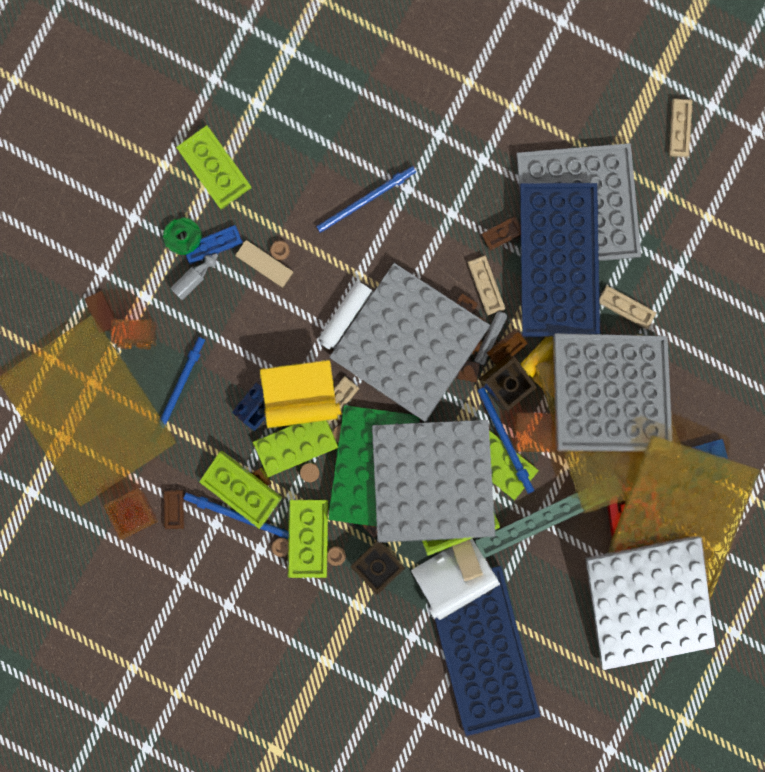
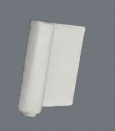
(345, 315)
(444, 584)

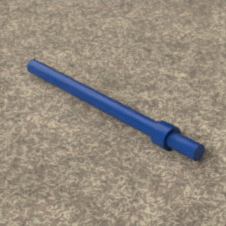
(397, 179)
(193, 356)
(522, 473)
(203, 503)

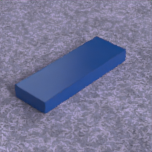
(215, 244)

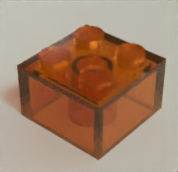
(133, 333)
(534, 432)
(130, 513)

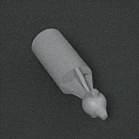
(193, 277)

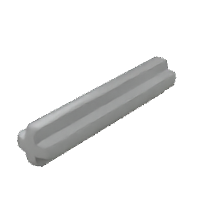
(490, 337)

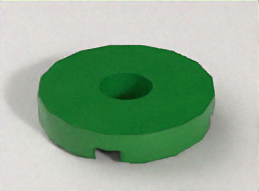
(186, 245)

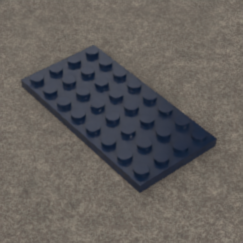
(559, 259)
(487, 662)

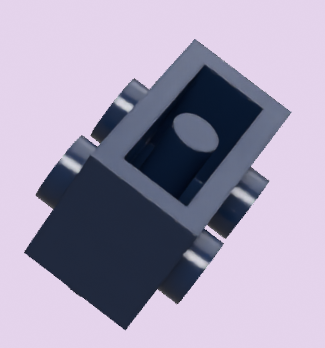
(252, 408)

